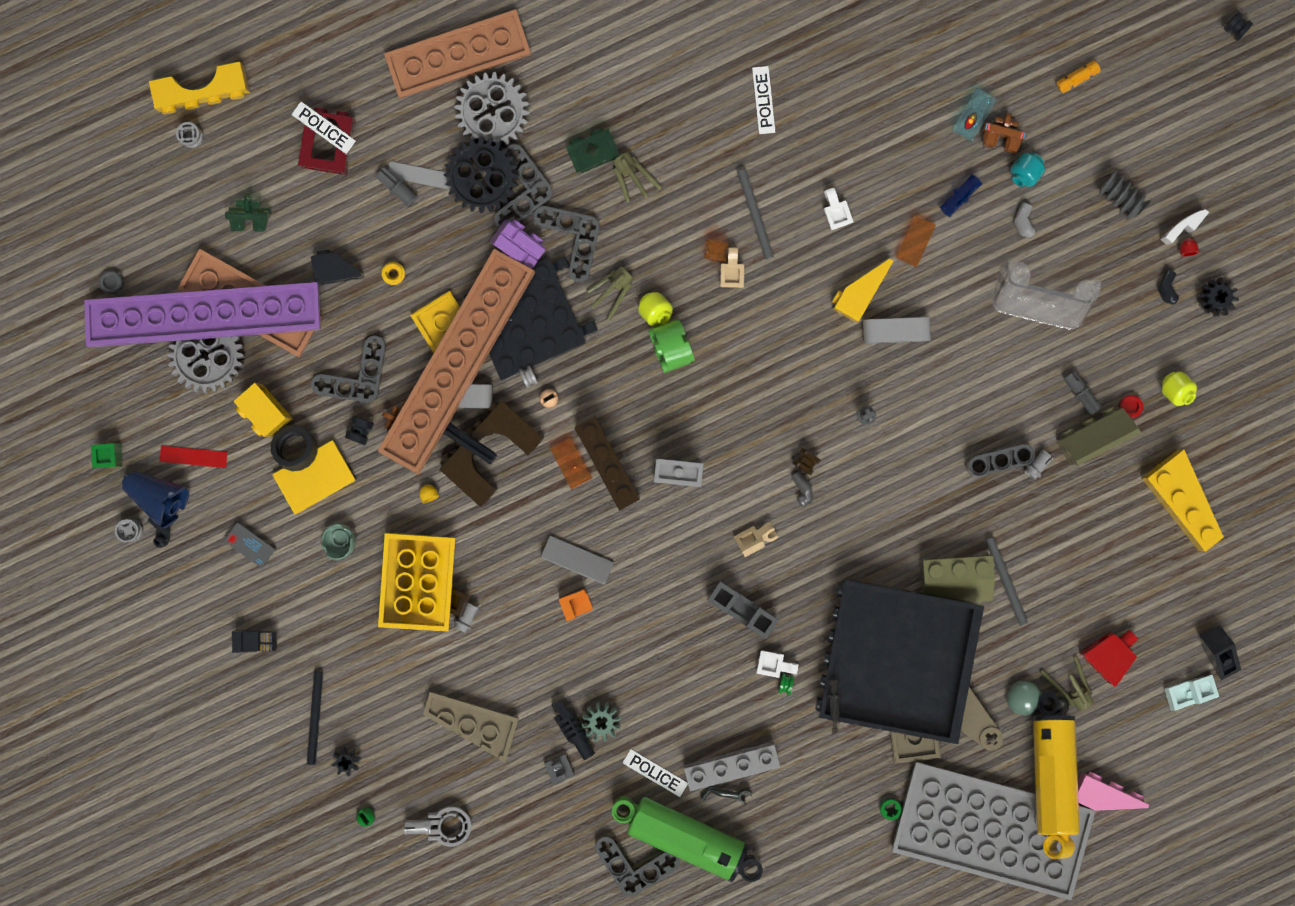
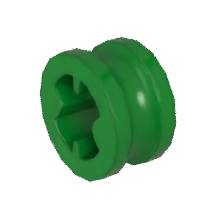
(786, 684)
(897, 806)

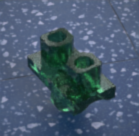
(244, 211)

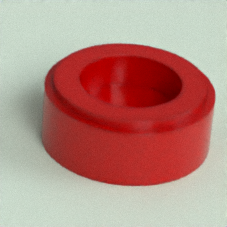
(1132, 405)

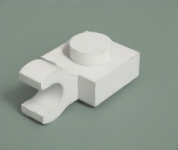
(837, 213)
(772, 664)

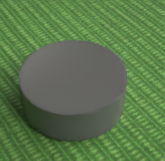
(111, 282)

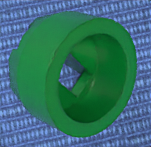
(369, 814)

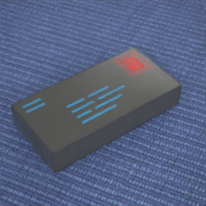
(249, 545)

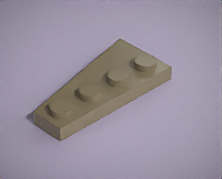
(480, 725)

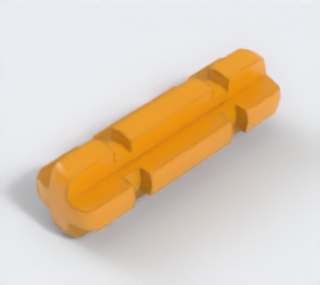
(1078, 76)

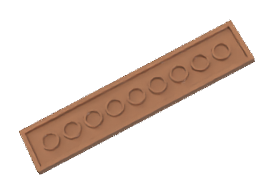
(456, 361)

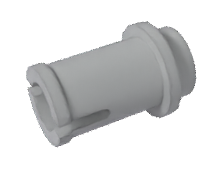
(1038, 465)
(464, 622)

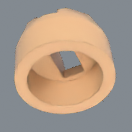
(550, 403)

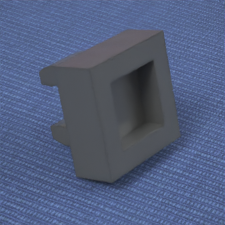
(559, 768)

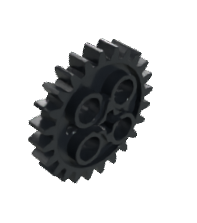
(464, 185)

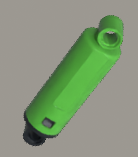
(687, 839)

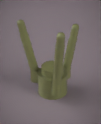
(625, 165)
(619, 280)
(1081, 696)

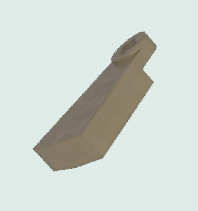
(978, 723)

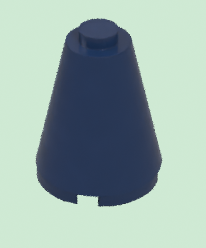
(156, 497)

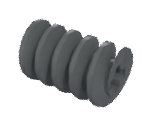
(1123, 196)

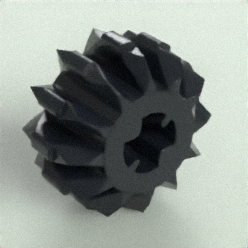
(1224, 303)

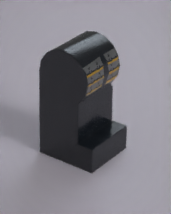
(253, 641)

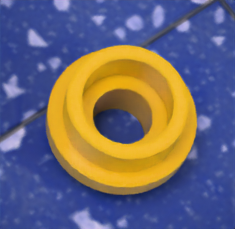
(386, 270)

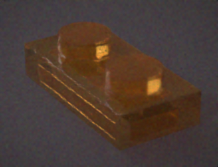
(570, 463)

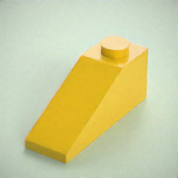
(857, 296)

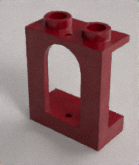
(339, 165)

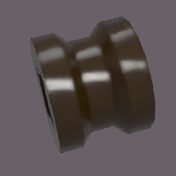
(806, 461)

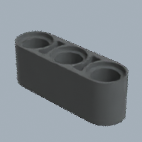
(1011, 460)

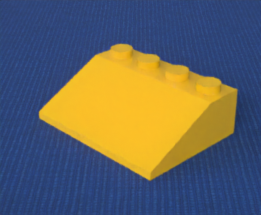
(416, 582)

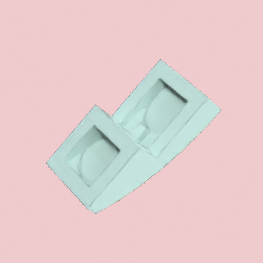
(1191, 692)

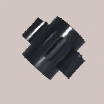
(349, 756)

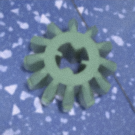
(609, 722)

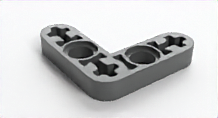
(531, 186)
(575, 229)
(364, 379)
(628, 872)

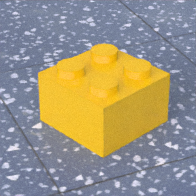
(262, 410)

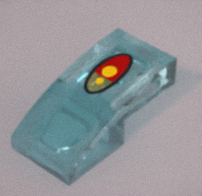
(974, 114)

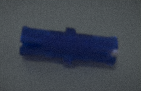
(961, 195)

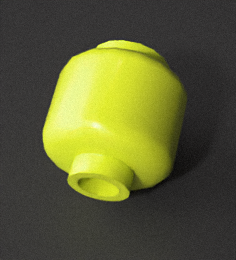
(655, 309)
(1179, 388)

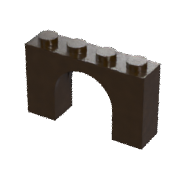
(607, 463)
(461, 466)

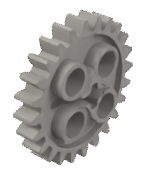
(483, 90)
(216, 374)

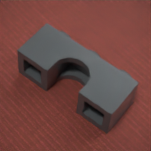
(742, 609)

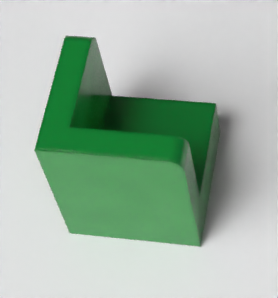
(106, 455)

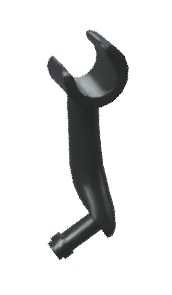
(725, 793)

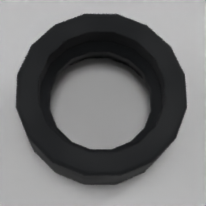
(282, 436)

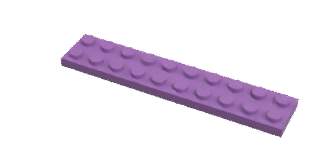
(202, 314)

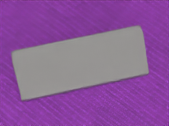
(577, 560)

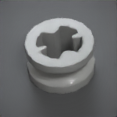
(528, 376)

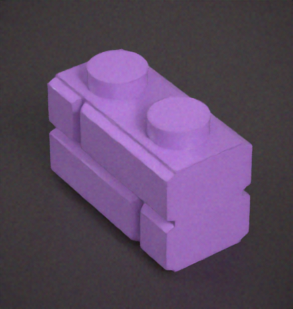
(518, 244)

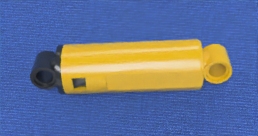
(1056, 775)

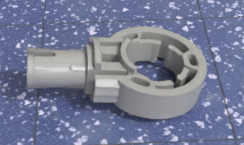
(424, 826)

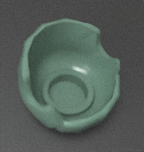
(338, 541)
(1024, 697)

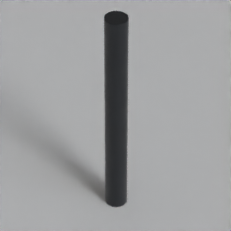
(314, 718)

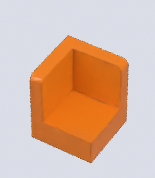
(575, 604)

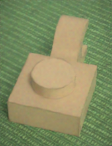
(732, 273)
(752, 539)

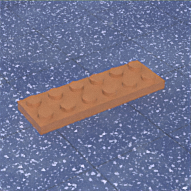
(457, 54)
(213, 274)

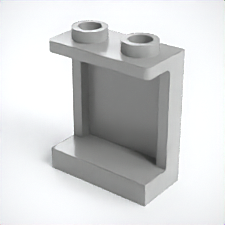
(678, 472)

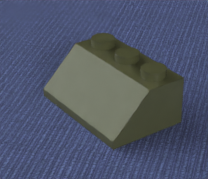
(1097, 435)
(959, 577)

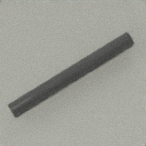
(755, 214)
(1006, 581)

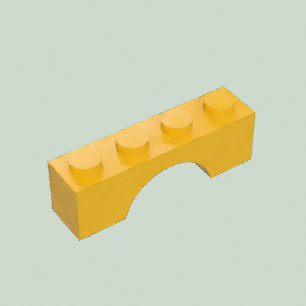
(228, 82)

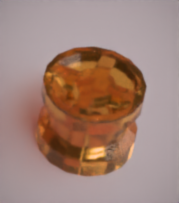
(716, 251)

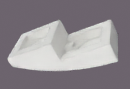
(1189, 223)

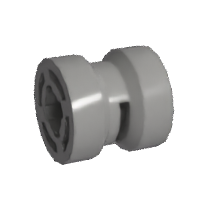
(194, 135)
(125, 531)

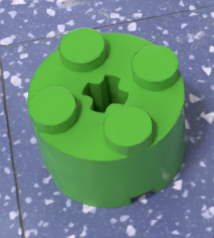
(671, 345)

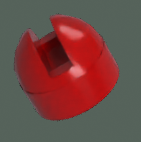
(1189, 247)

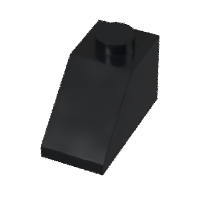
(331, 268)
(1220, 652)

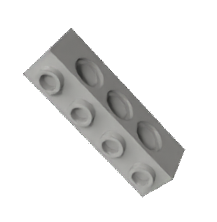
(731, 766)

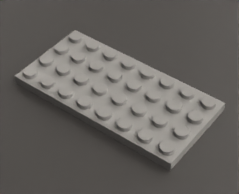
(984, 831)

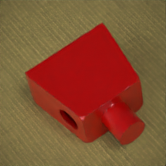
(1111, 656)

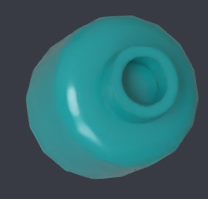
(1027, 169)

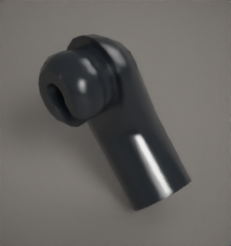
(1166, 289)
(162, 535)

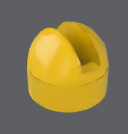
(428, 493)

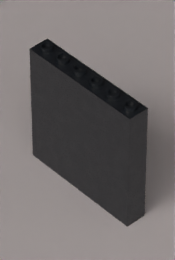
(901, 660)

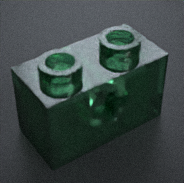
(585, 161)

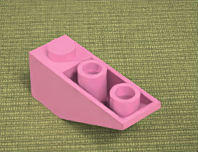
(1101, 796)

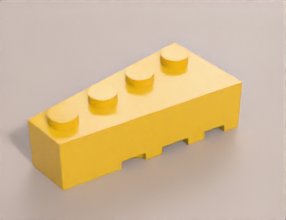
(1183, 498)

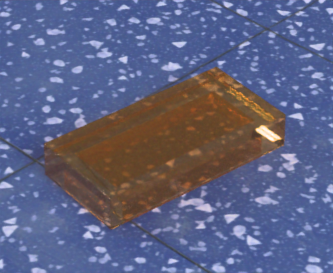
(915, 241)

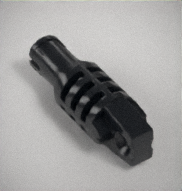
(572, 729)

